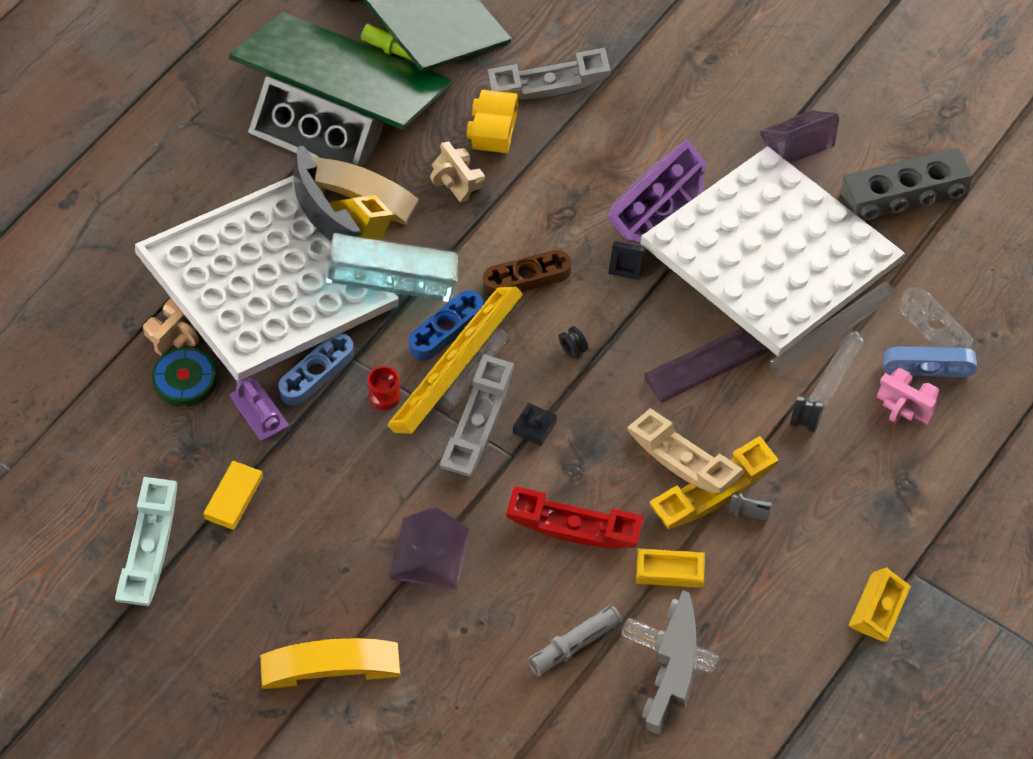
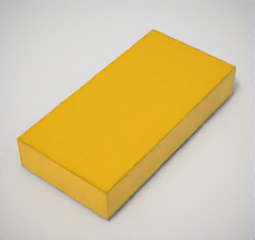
(233, 495)
(670, 568)

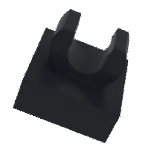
(626, 260)
(534, 424)

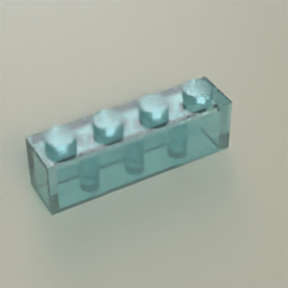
(392, 267)

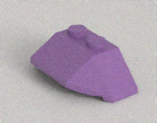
(659, 192)

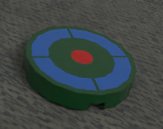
(184, 376)

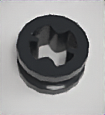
(573, 342)

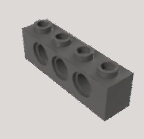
(906, 184)

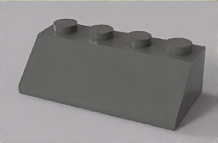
(325, 128)

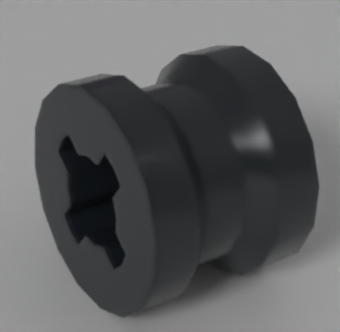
(807, 413)

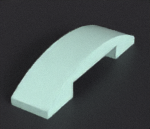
(148, 543)

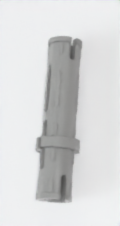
(564, 647)

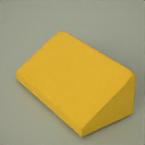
(880, 604)

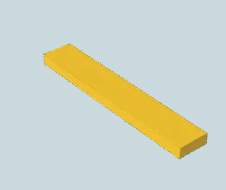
(454, 360)

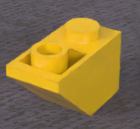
(368, 214)

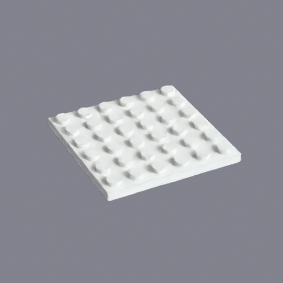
(772, 250)
(257, 280)

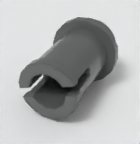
(749, 507)

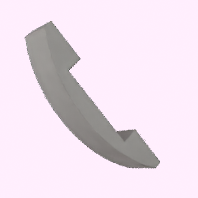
(553, 79)
(479, 416)

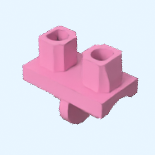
(906, 400)

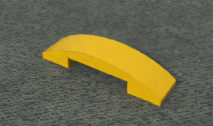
(691, 502)
(329, 659)

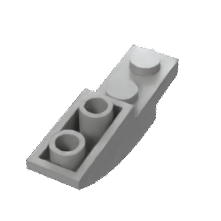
(679, 651)

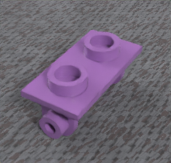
(258, 409)

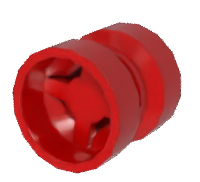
(384, 388)

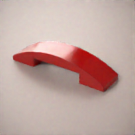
(573, 523)

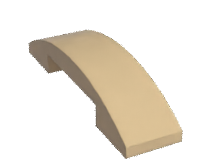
(360, 182)
(681, 456)

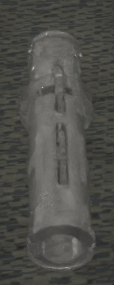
(491, 348)

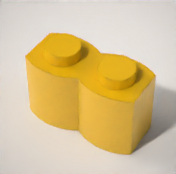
(493, 121)

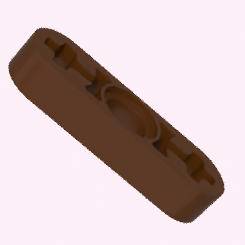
(551, 275)

